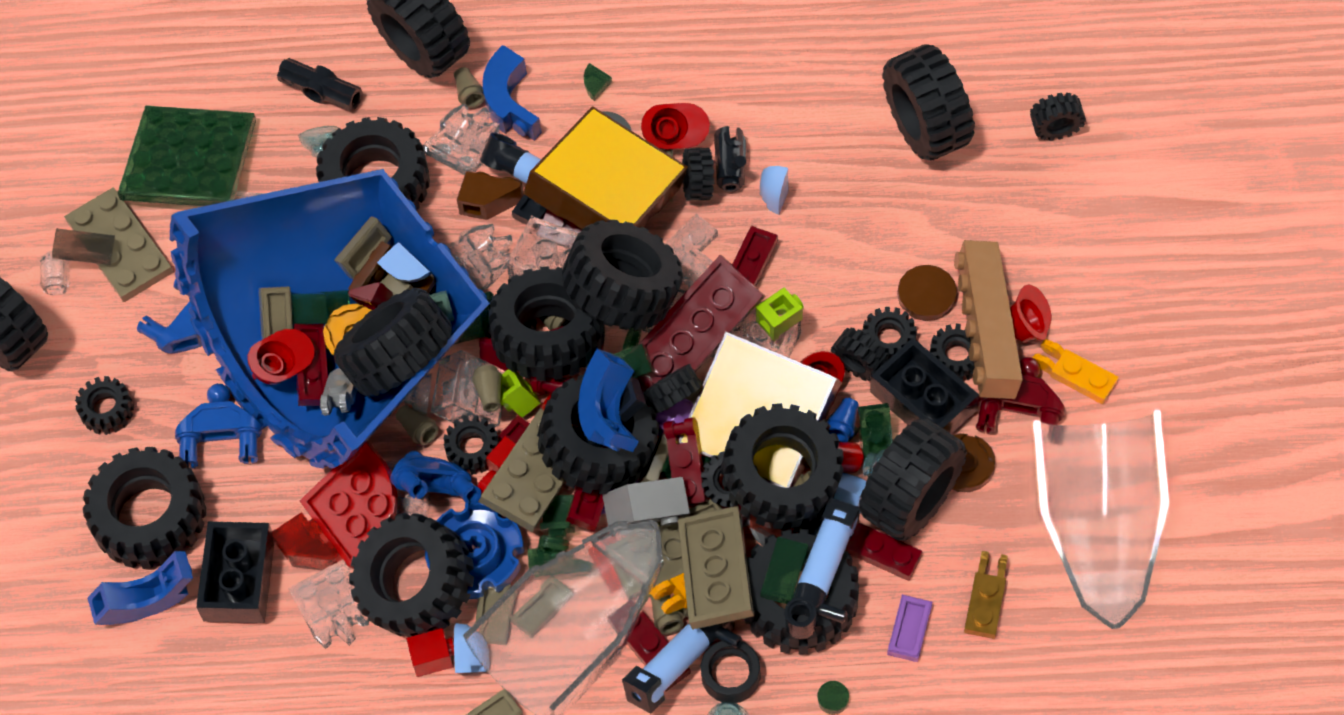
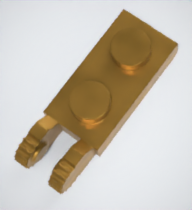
(986, 599)

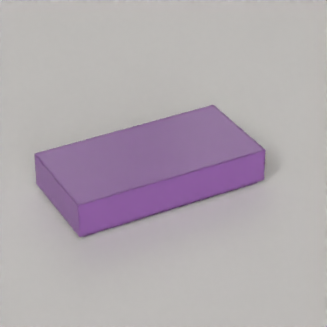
(909, 628)

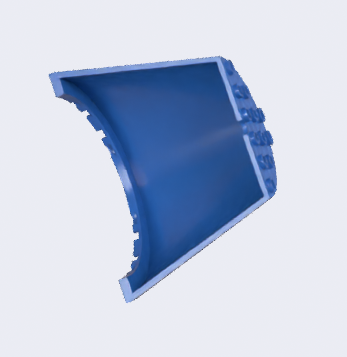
(292, 243)

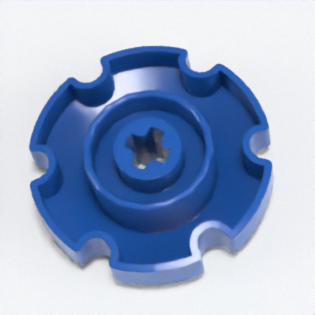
(494, 544)

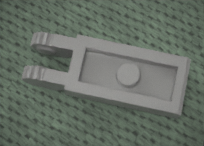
(337, 393)

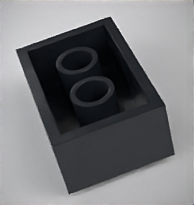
(923, 388)
(235, 572)

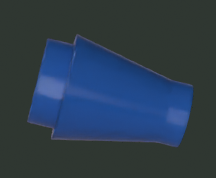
(843, 419)

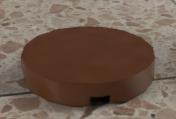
(926, 292)
(978, 464)

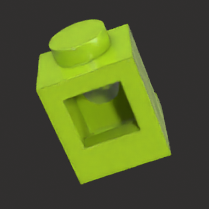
(779, 304)
(517, 394)

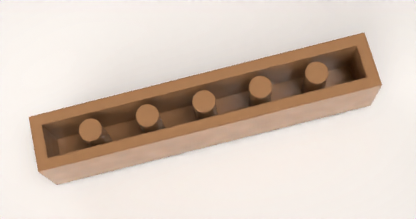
(988, 320)

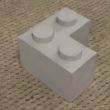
(647, 501)

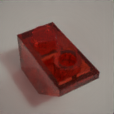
(302, 544)

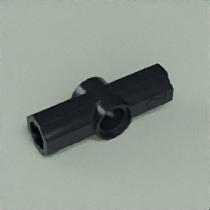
(319, 84)

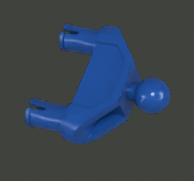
(177, 336)
(215, 422)
(426, 474)

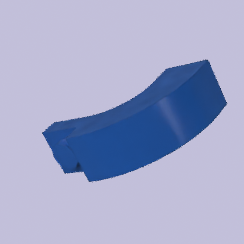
(499, 79)
(600, 401)
(137, 599)

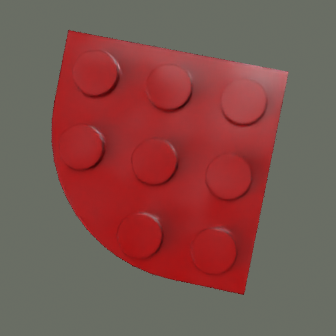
(353, 500)

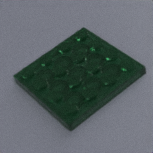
(187, 156)

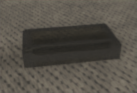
(83, 246)

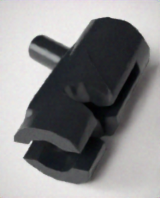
(730, 159)

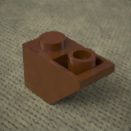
(487, 195)

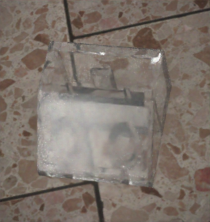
(455, 391)

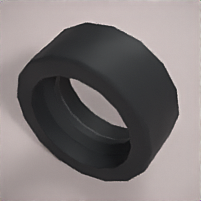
(732, 694)

